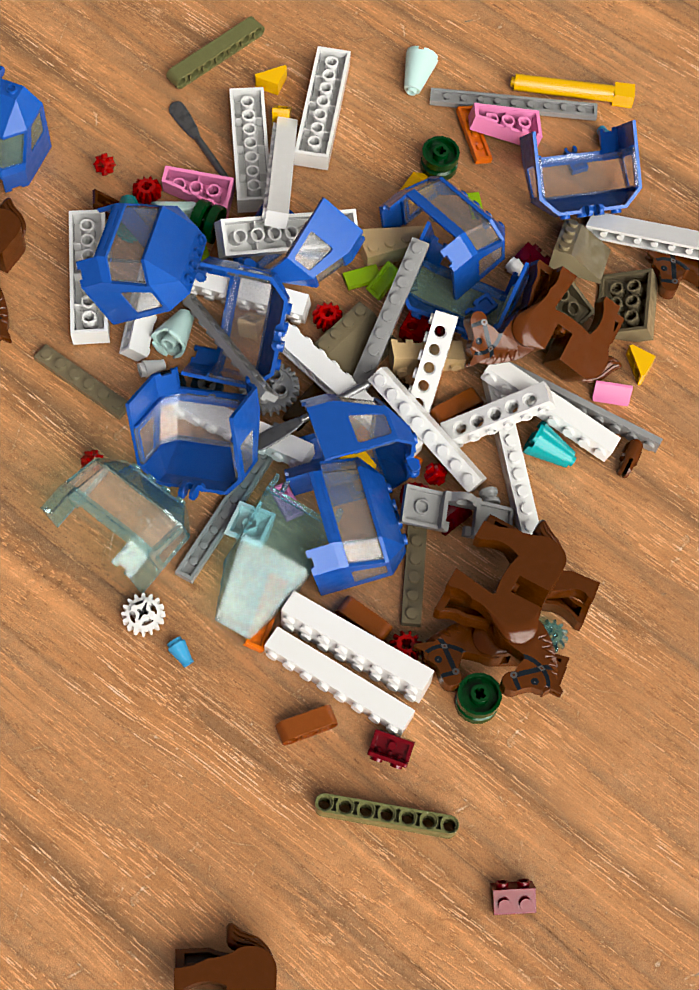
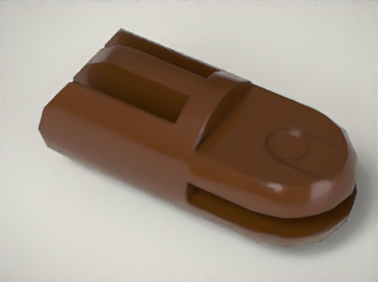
(629, 457)

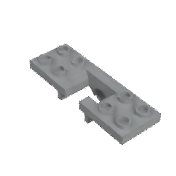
(429, 508)

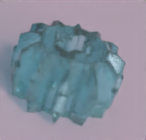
(559, 634)

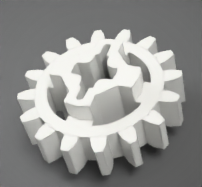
(146, 622)

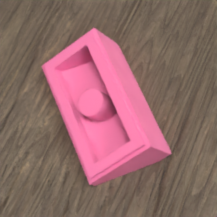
(611, 393)

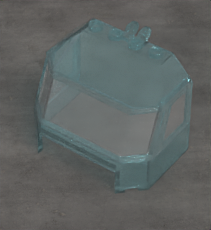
(132, 508)

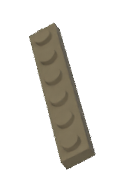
(81, 381)
(414, 576)

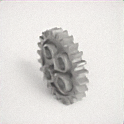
(287, 384)

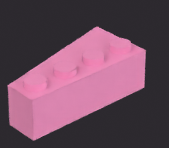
(505, 122)
(198, 185)

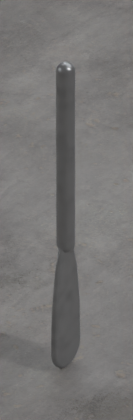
(186, 122)
(282, 430)

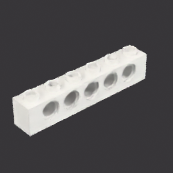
(449, 322)
(504, 406)

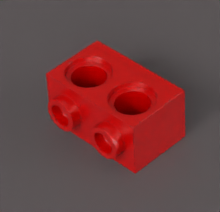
(419, 326)

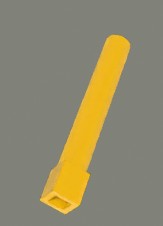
(619, 94)

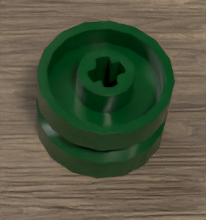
(440, 157)
(204, 217)
(467, 702)

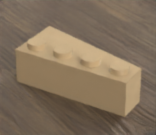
(387, 244)
(404, 357)

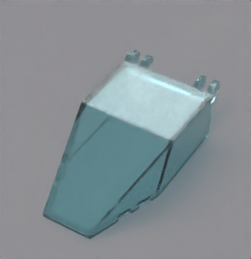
(267, 560)

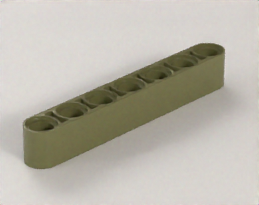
(215, 52)
(396, 812)

